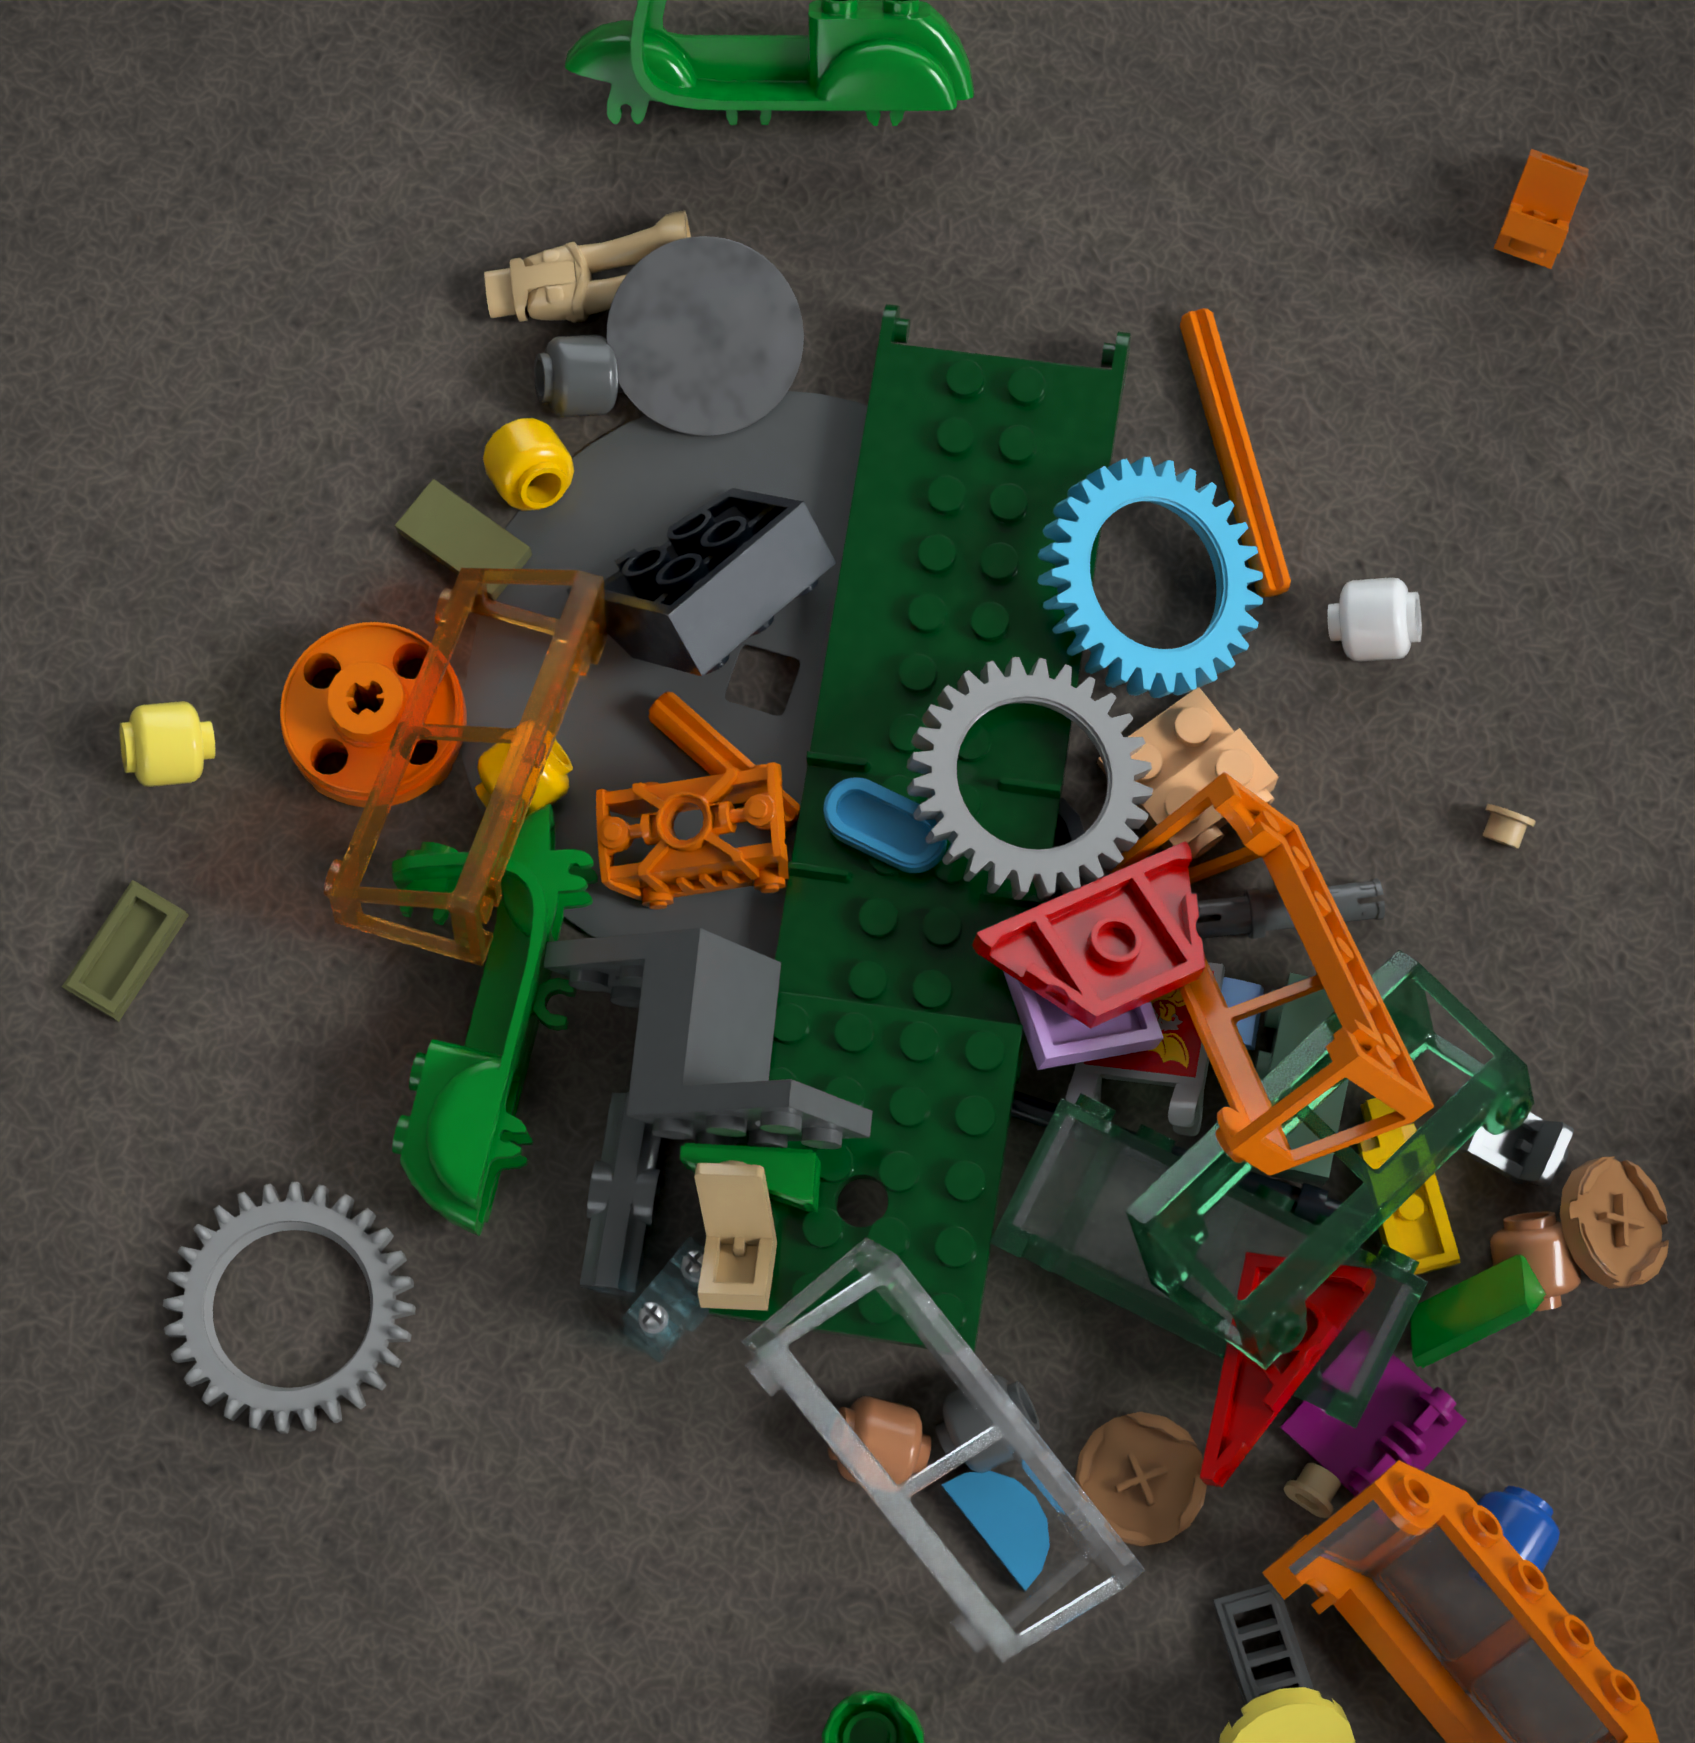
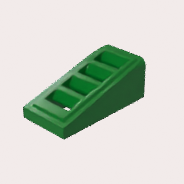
(789, 1172)

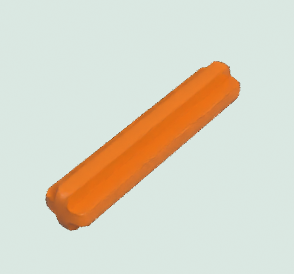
(706, 744)

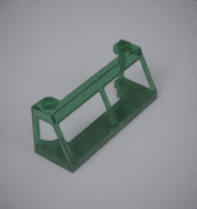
(1272, 1317)

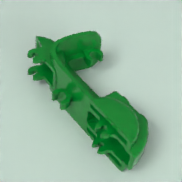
(852, 60)
(470, 1093)

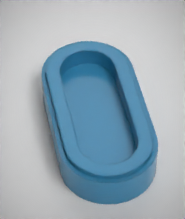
(881, 825)

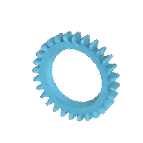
(1074, 532)

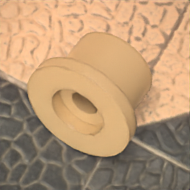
(1506, 826)
(1314, 1490)

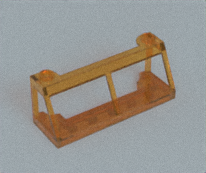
(575, 644)

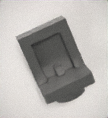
(1524, 1155)

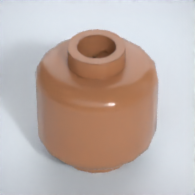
(1545, 1249)
(890, 1434)

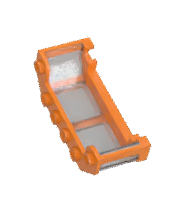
(1461, 1618)

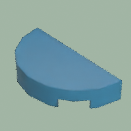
(1006, 1519)

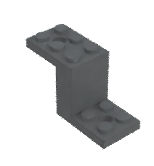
(705, 1040)

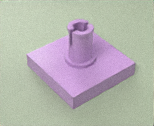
(1063, 1040)

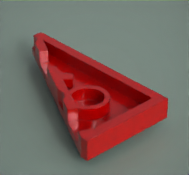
(1253, 1396)

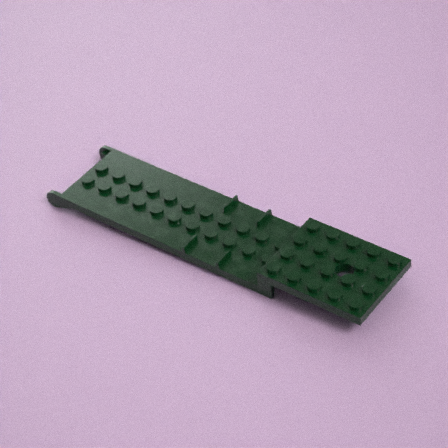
(880, 961)

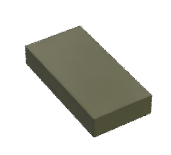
(460, 535)
(125, 951)

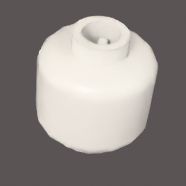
(1375, 619)

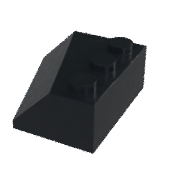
(714, 580)

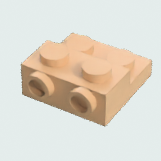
(1188, 751)

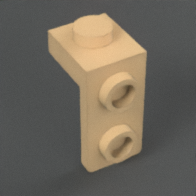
(738, 1236)

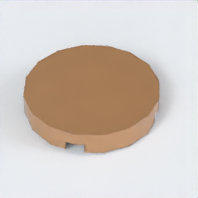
(1614, 1222)
(1143, 1477)

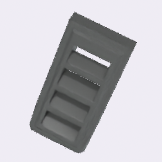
(1242, 1662)

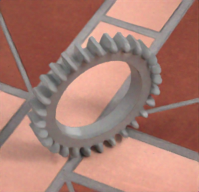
(938, 763)
(209, 1266)

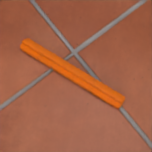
(1234, 450)

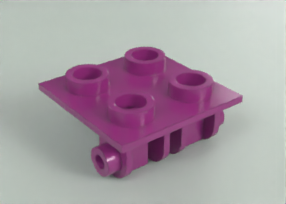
(1400, 1423)

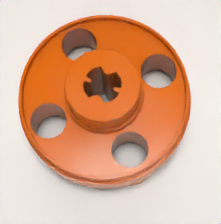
(340, 719)

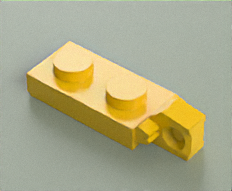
(1421, 1223)

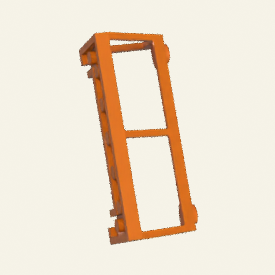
(1364, 1048)

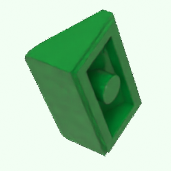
(1474, 1310)

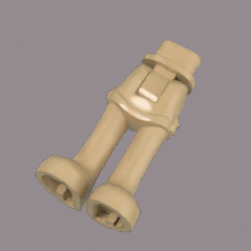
(560, 281)

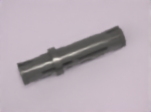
(1259, 912)

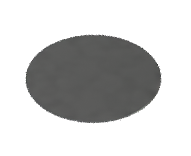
(705, 335)

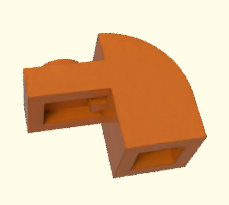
(1541, 209)

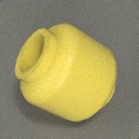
(166, 744)

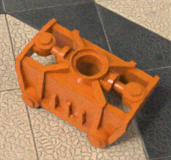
(704, 861)

